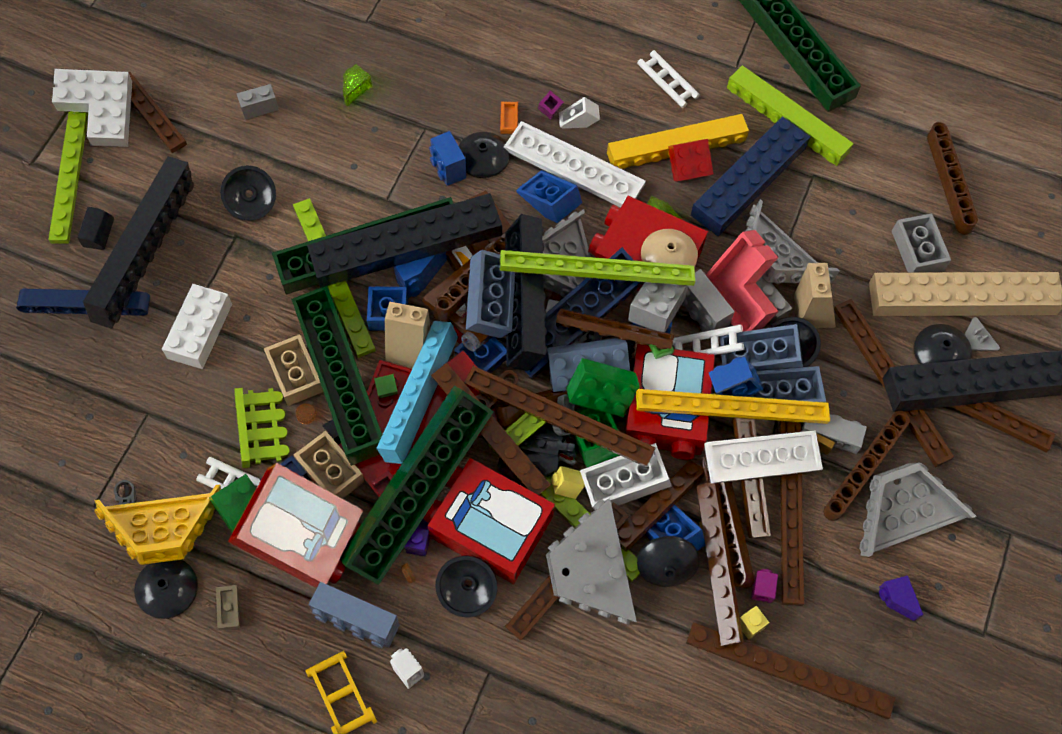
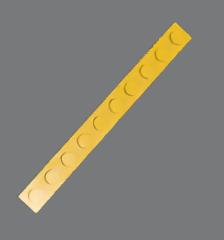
(732, 406)

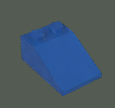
(550, 195)
(419, 273)
(679, 525)

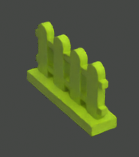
(260, 435)

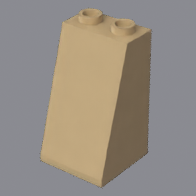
(814, 296)
(405, 333)

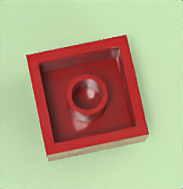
(690, 160)

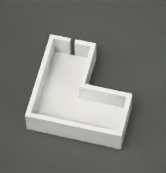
(101, 94)

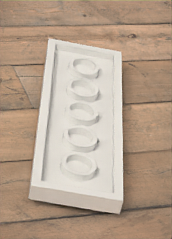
(763, 456)

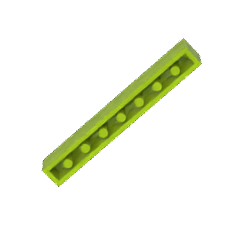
(775, 105)

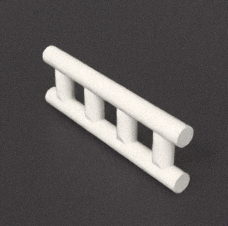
(668, 88)
(713, 334)
(232, 474)

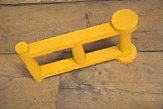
(368, 713)

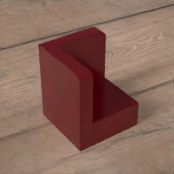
(382, 482)

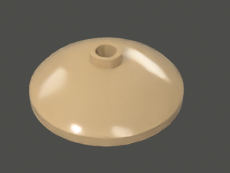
(656, 248)

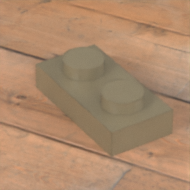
(227, 607)

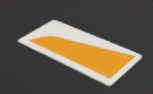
(462, 255)

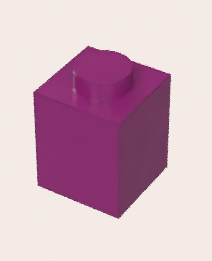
(550, 105)
(764, 586)

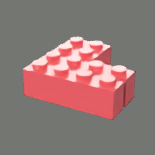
(736, 280)

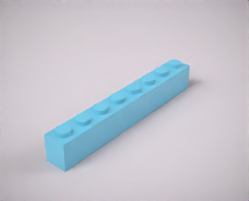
(417, 393)

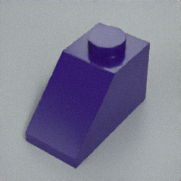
(419, 540)
(901, 597)

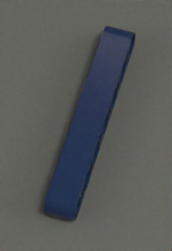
(71, 302)

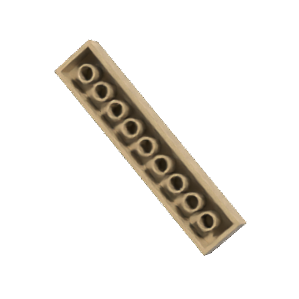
(966, 293)

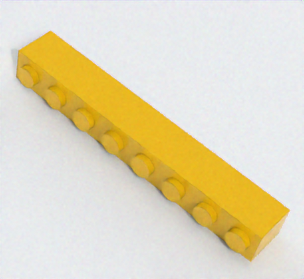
(655, 146)

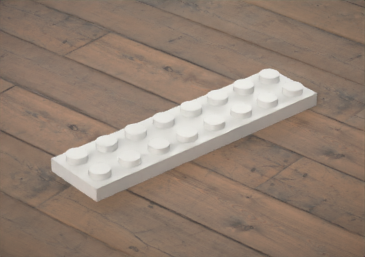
(573, 164)

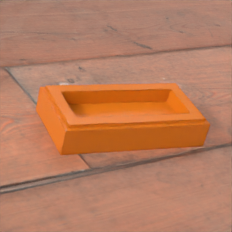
(509, 117)

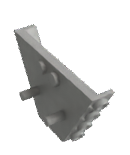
(568, 240)
(791, 257)
(909, 508)
(594, 565)

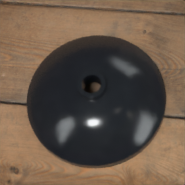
(486, 161)
(234, 191)
(808, 335)
(930, 346)
(668, 561)
(457, 595)
(170, 599)

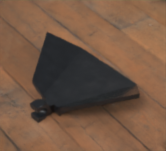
(543, 451)

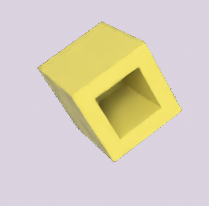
(567, 482)
(753, 622)

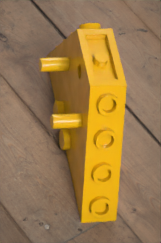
(158, 528)

